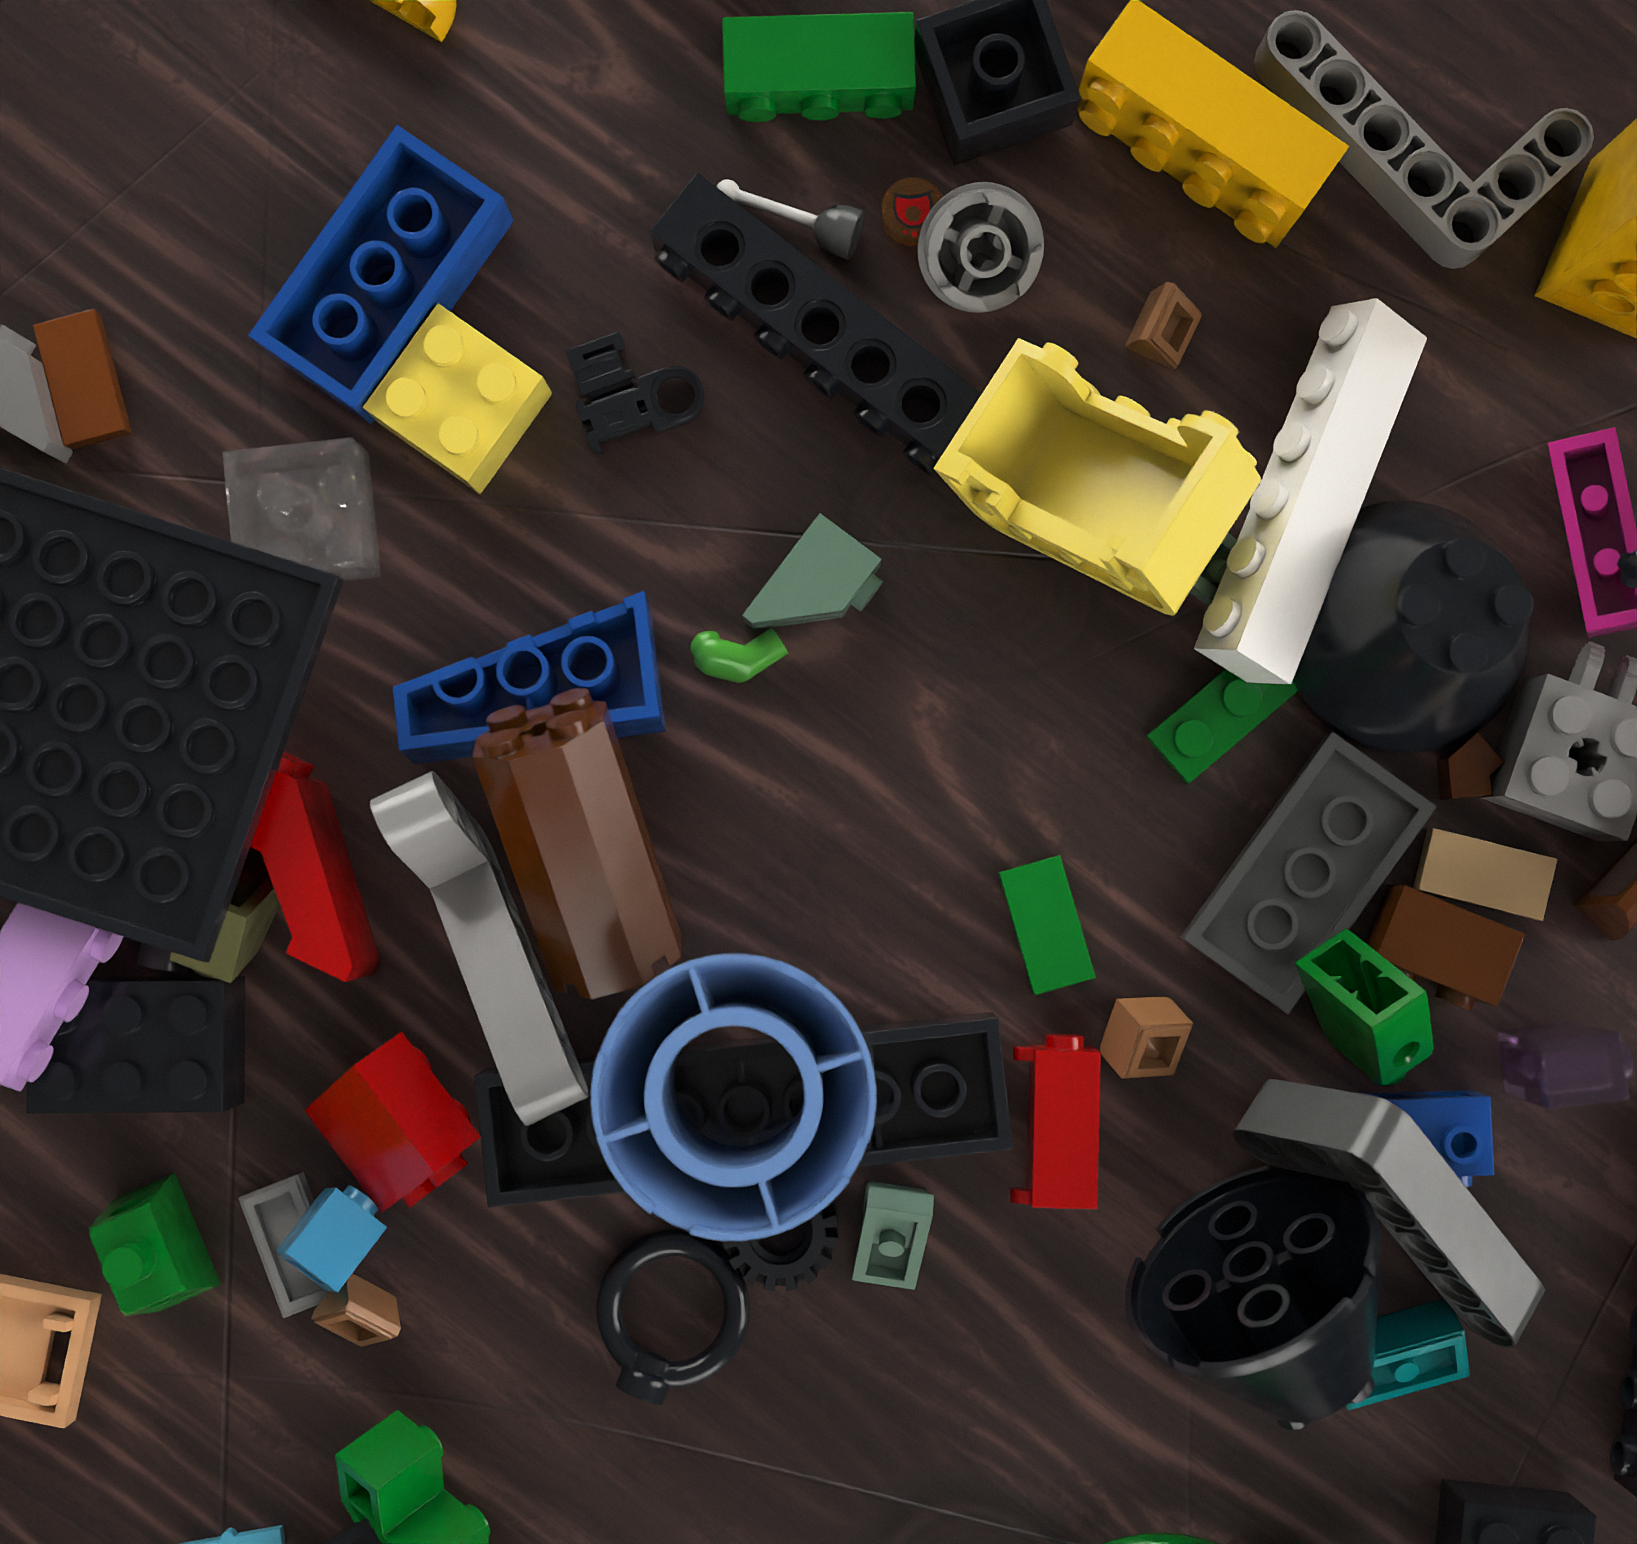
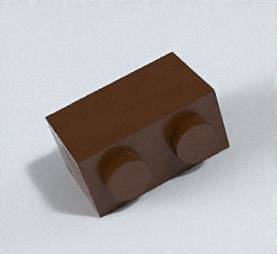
(1444, 946)

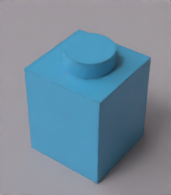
(333, 1237)

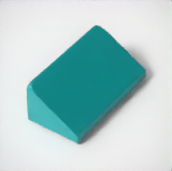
(1417, 1351)

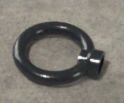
(645, 1372)

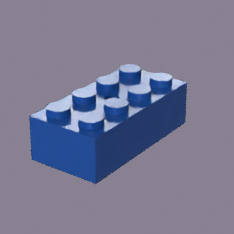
(403, 219)

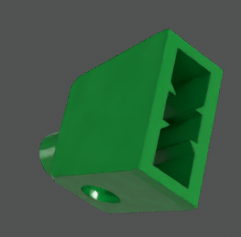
(1379, 1025)
(152, 1249)

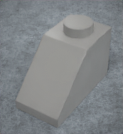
(26, 397)

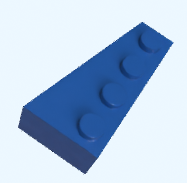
(598, 651)

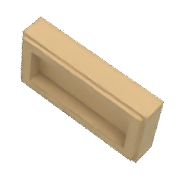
(1485, 874)

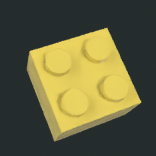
(458, 398)

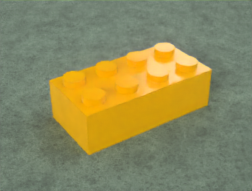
(1205, 124)

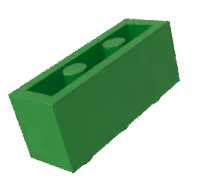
(819, 65)

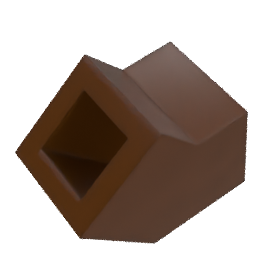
(1467, 769)

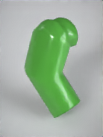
(736, 661)

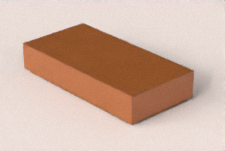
(82, 379)

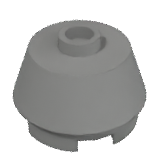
(980, 247)

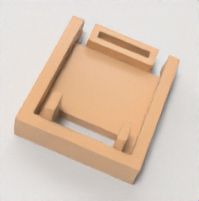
(28, 1325)

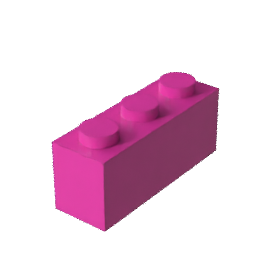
(1597, 526)

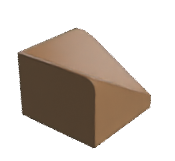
(1145, 1037)

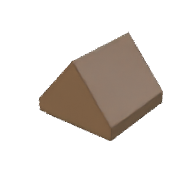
(1164, 326)
(359, 1312)

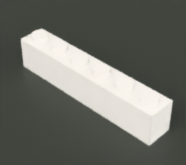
(1311, 492)

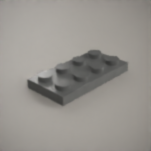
(1307, 869)

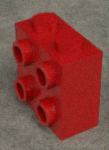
(394, 1124)

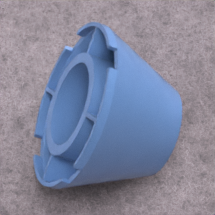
(717, 1186)

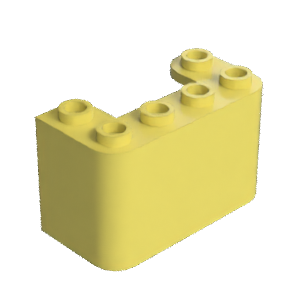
(1099, 477)

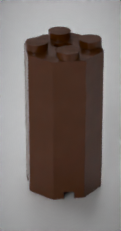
(577, 844)

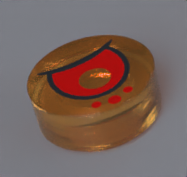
(907, 207)

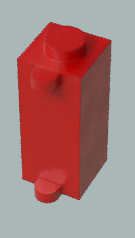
(1061, 1124)

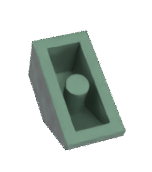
(817, 580)

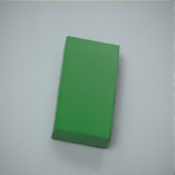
(1046, 925)

